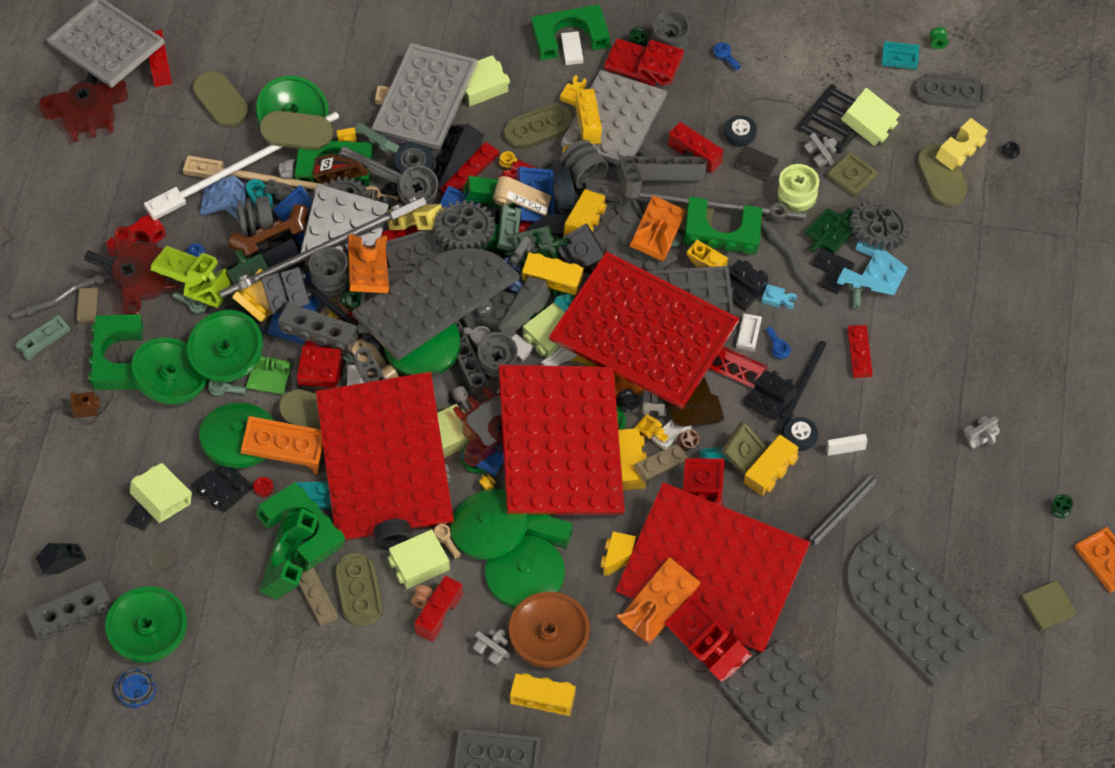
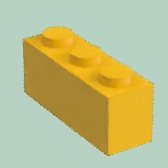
(588, 115)
(587, 211)
(556, 273)
(631, 453)
(771, 465)
(542, 694)

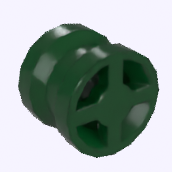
(640, 34)
(348, 301)
(1059, 502)

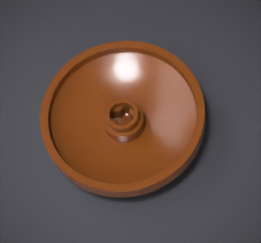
(549, 629)

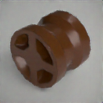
(689, 436)

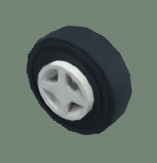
(746, 127)
(805, 428)

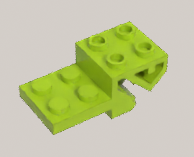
(196, 273)

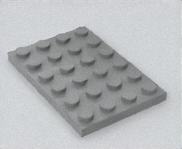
(105, 41)
(425, 96)
(625, 114)

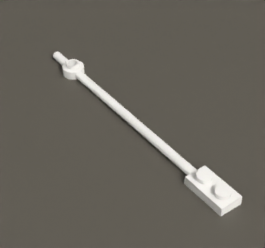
(174, 199)

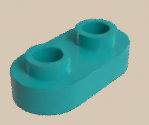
(257, 184)
(712, 453)

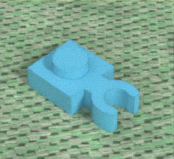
(776, 296)

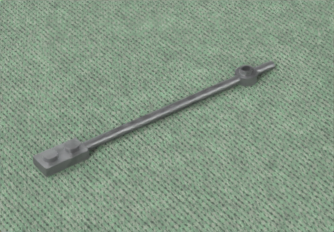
(613, 192)
(396, 211)

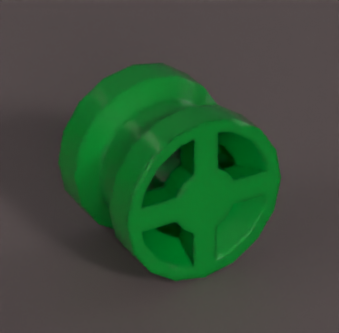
(939, 38)

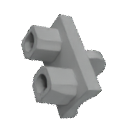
(824, 156)
(985, 432)
(484, 642)

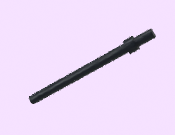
(367, 337)
(788, 413)

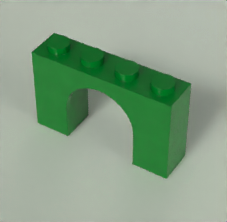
(587, 18)
(306, 159)
(482, 191)
(743, 240)
(107, 331)
(287, 502)
(550, 529)
(280, 573)

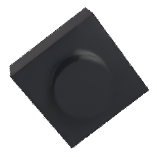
(139, 518)

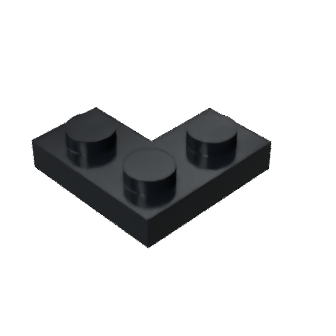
(834, 266)

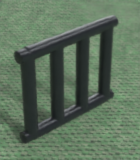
(822, 102)

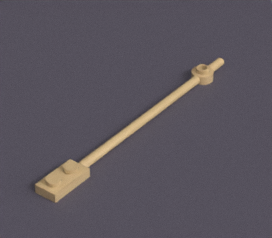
(207, 167)

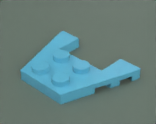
(882, 273)

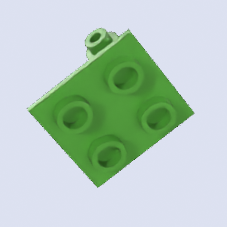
(270, 375)

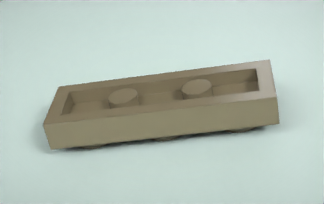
(660, 462)
(317, 597)

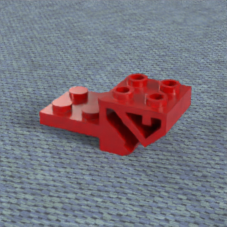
(647, 64)
(319, 365)
(705, 478)
(707, 638)

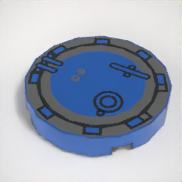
(135, 687)

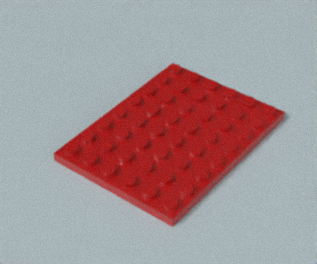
(644, 329)
(560, 440)
(384, 454)
(738, 560)

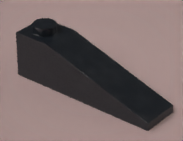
(457, 148)
(278, 251)

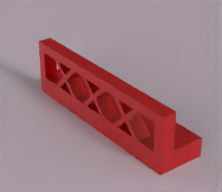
(741, 361)

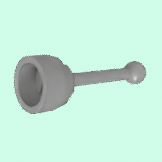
(460, 396)

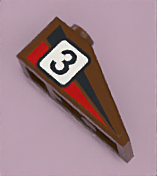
(333, 166)

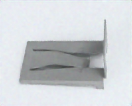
(654, 406)

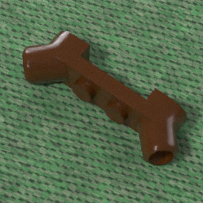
(296, 224)

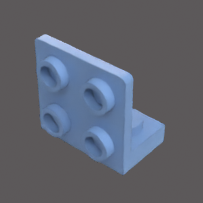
(223, 195)

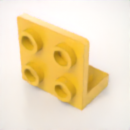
(254, 300)

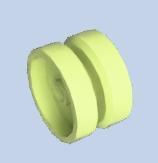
(798, 187)

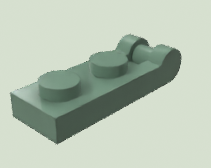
(385, 143)
(508, 226)
(42, 337)

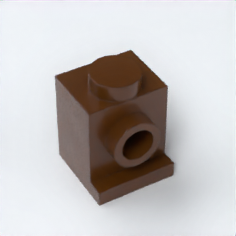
(84, 404)

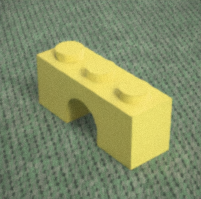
(970, 137)
(422, 217)

